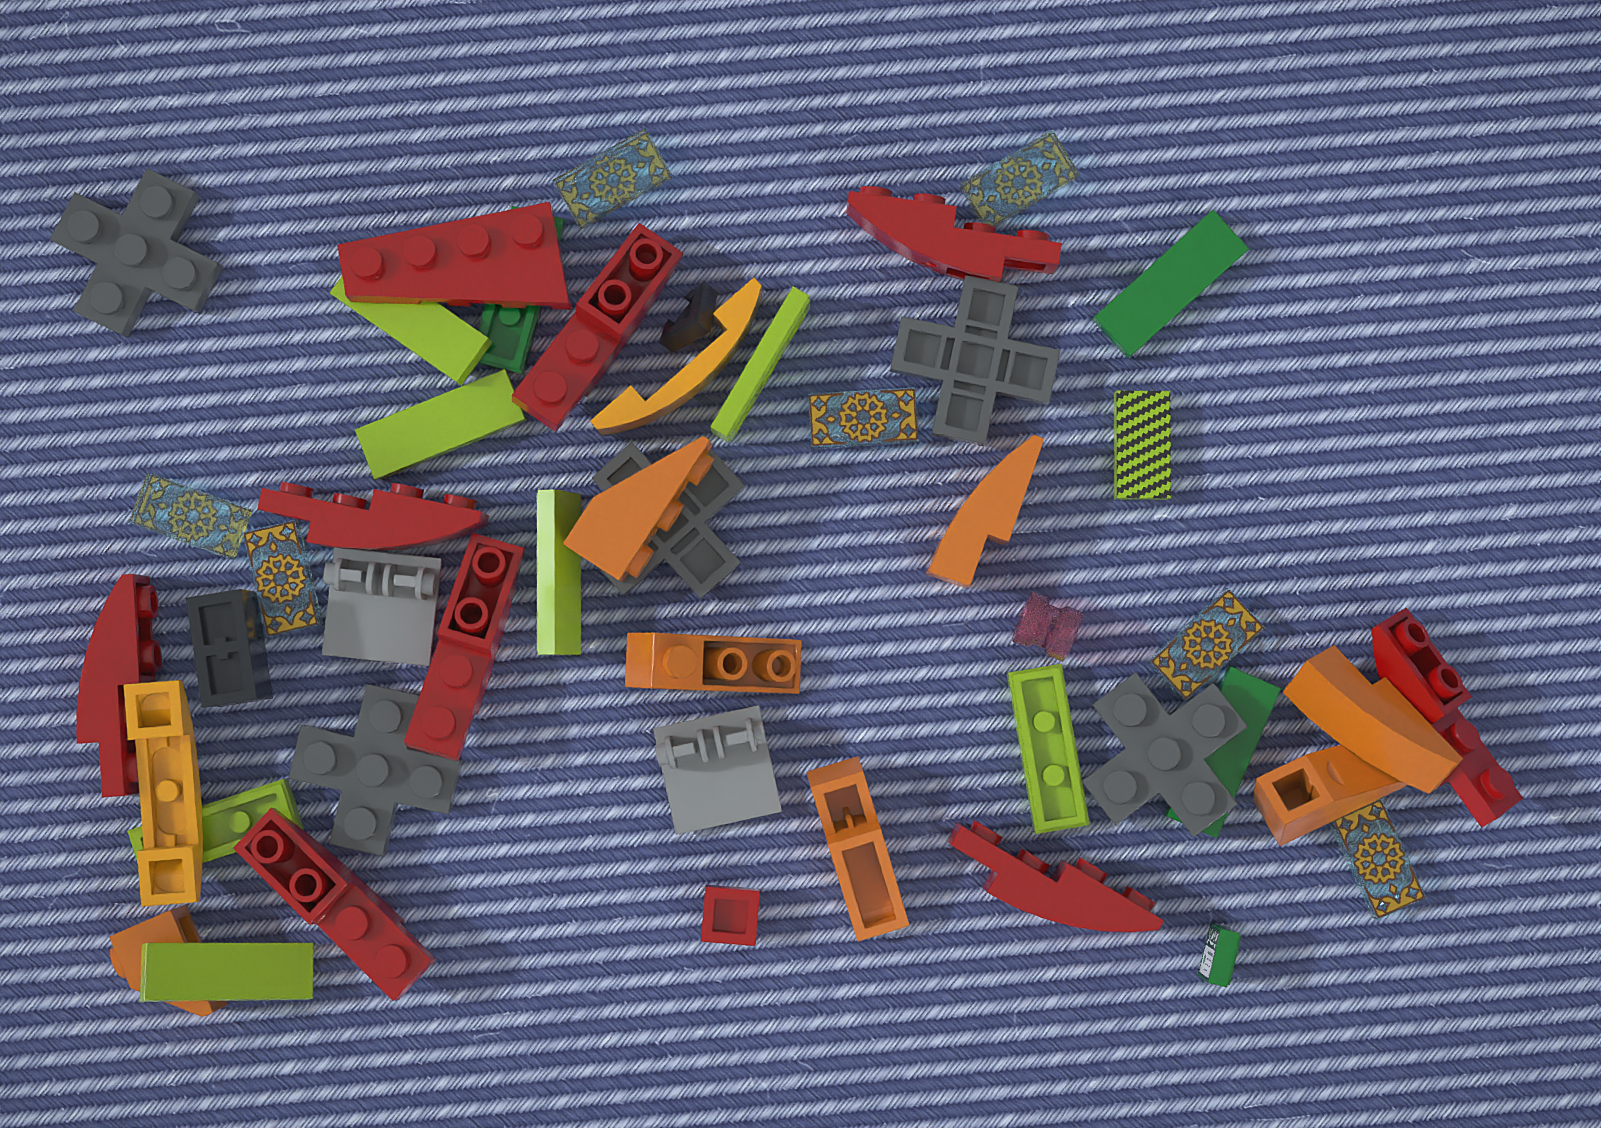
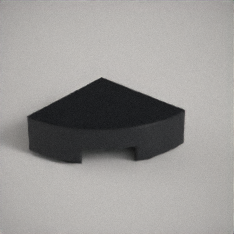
(693, 321)

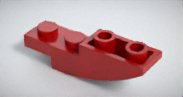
(927, 236)
(598, 328)
(392, 523)
(465, 647)
(117, 655)
(1436, 690)
(1069, 897)
(336, 901)

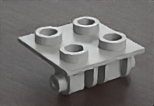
(381, 606)
(717, 770)

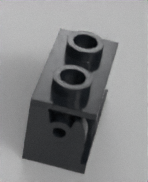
(229, 648)

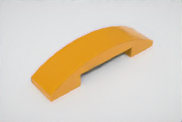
(632, 411)
(168, 791)

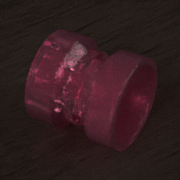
(1034, 625)

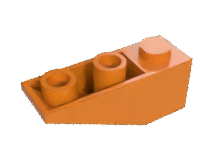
(626, 516)
(713, 663)
(1318, 791)

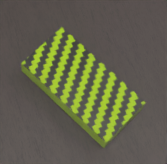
(1142, 445)

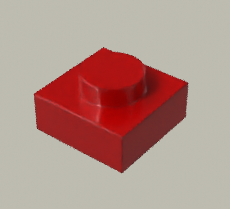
(730, 915)

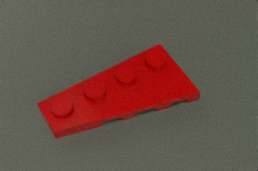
(479, 259)

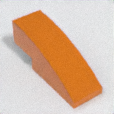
(985, 514)
(1372, 720)
(857, 848)

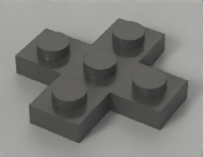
(136, 253)
(974, 360)
(689, 544)
(1165, 754)
(374, 770)

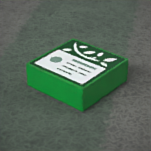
(1219, 955)

